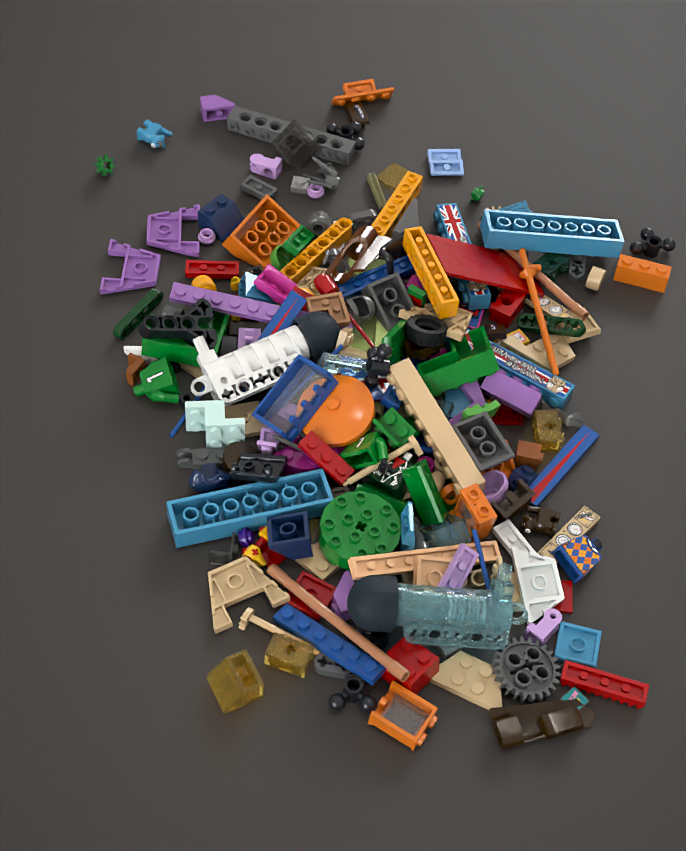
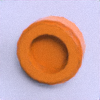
(447, 492)

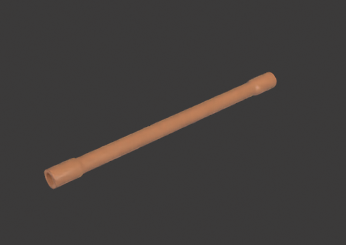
(575, 307)
(391, 665)

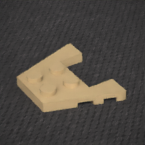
(456, 325)
(536, 351)
(236, 583)

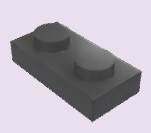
(258, 188)

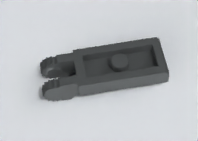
(200, 457)

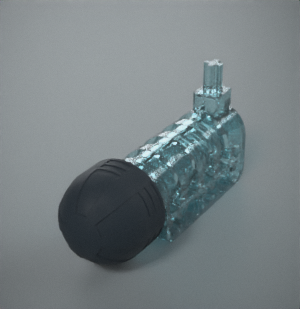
(382, 603)

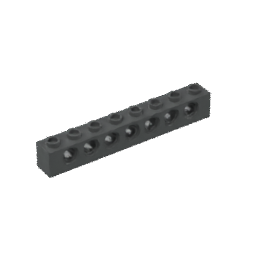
(268, 128)

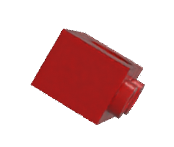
(506, 307)

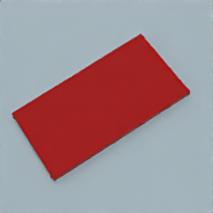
(480, 264)

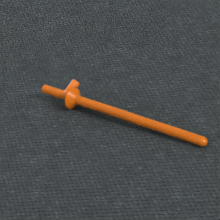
(528, 273)

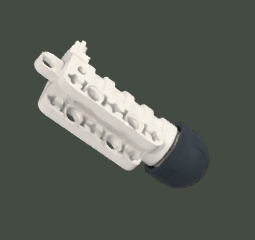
(307, 336)

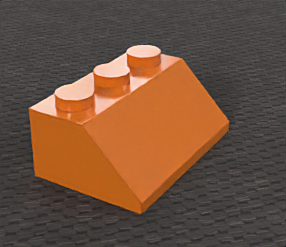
(642, 273)

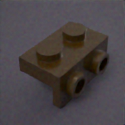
(422, 353)

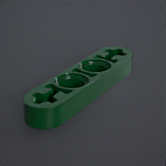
(138, 313)
(551, 325)

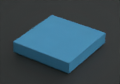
(577, 644)

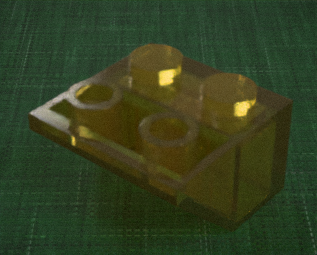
(236, 681)

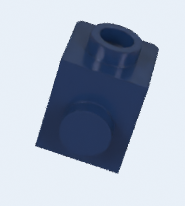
(524, 472)

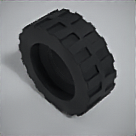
(426, 330)

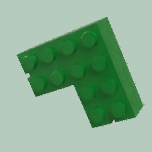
(179, 350)
(460, 364)

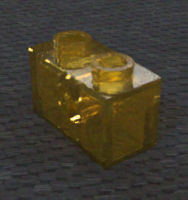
(547, 430)
(289, 654)

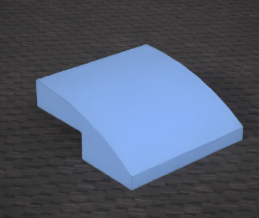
(445, 162)

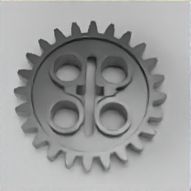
(519, 653)

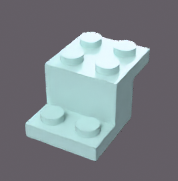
(210, 417)

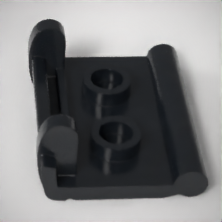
(258, 467)

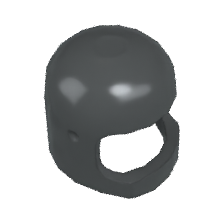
(361, 308)

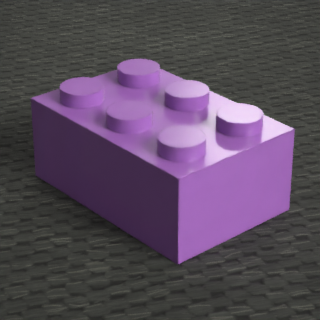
(512, 392)

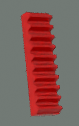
(604, 684)

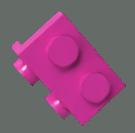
(274, 284)

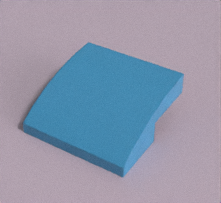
(407, 537)

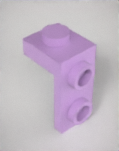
(267, 443)

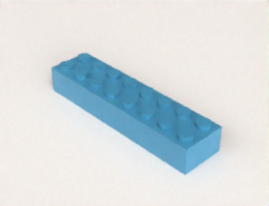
(551, 233)
(232, 509)

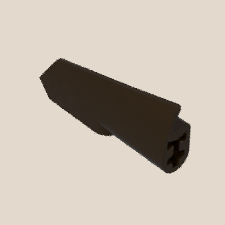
(534, 721)

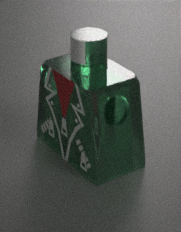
(393, 483)

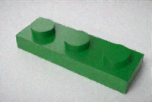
(298, 240)

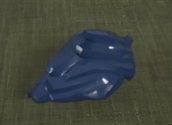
(209, 479)

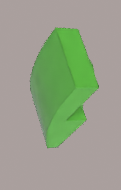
(490, 408)

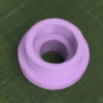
(315, 191)
(206, 236)

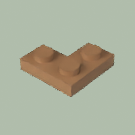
(331, 304)

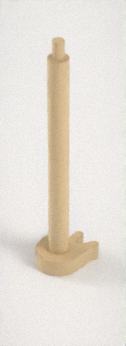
(412, 444)
(248, 616)

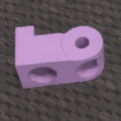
(266, 166)
(545, 628)

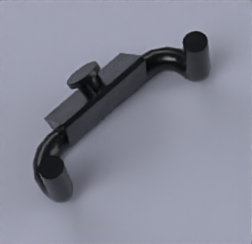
(391, 250)

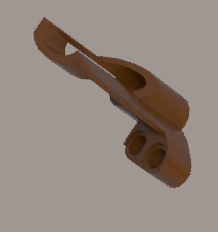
(362, 248)

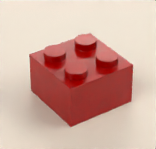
(418, 660)

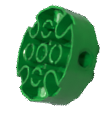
(358, 526)

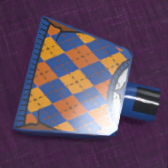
(578, 556)

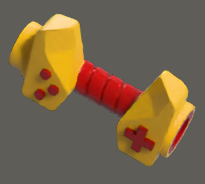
(253, 551)

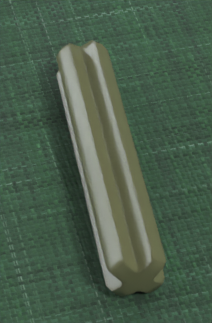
(376, 190)

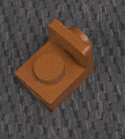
(136, 365)

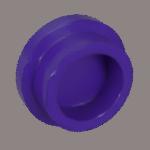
(246, 537)

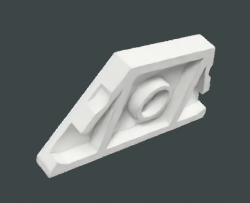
(537, 582)

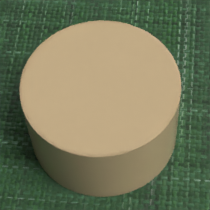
(595, 278)

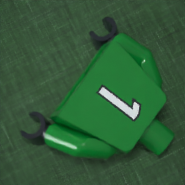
(161, 383)
(367, 452)

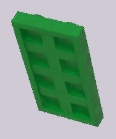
(395, 339)

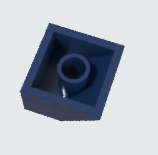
(220, 216)
(290, 535)

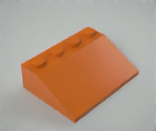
(260, 233)

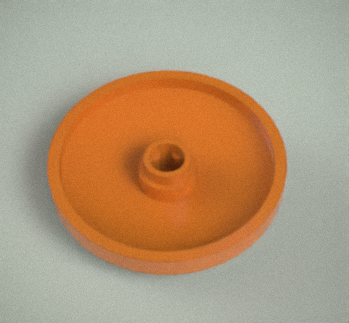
(344, 414)

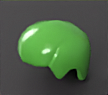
(280, 257)

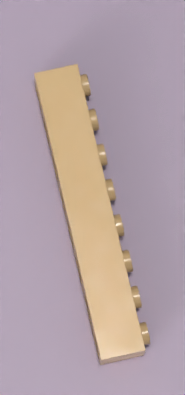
(434, 426)

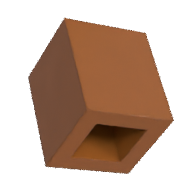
(528, 454)

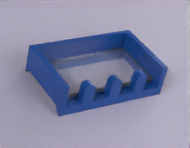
(295, 398)

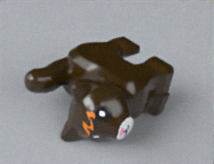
(545, 521)

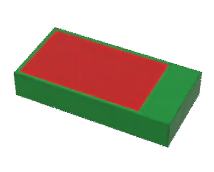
(417, 296)

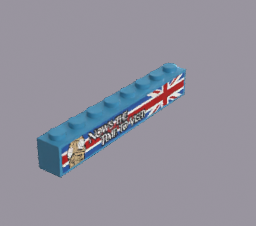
(452, 227)
(554, 389)

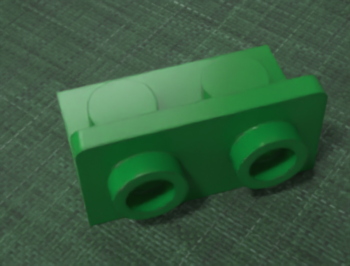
(395, 428)

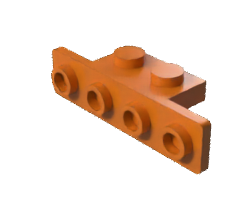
(361, 91)

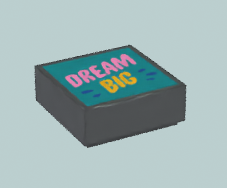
(574, 693)

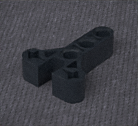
(199, 315)

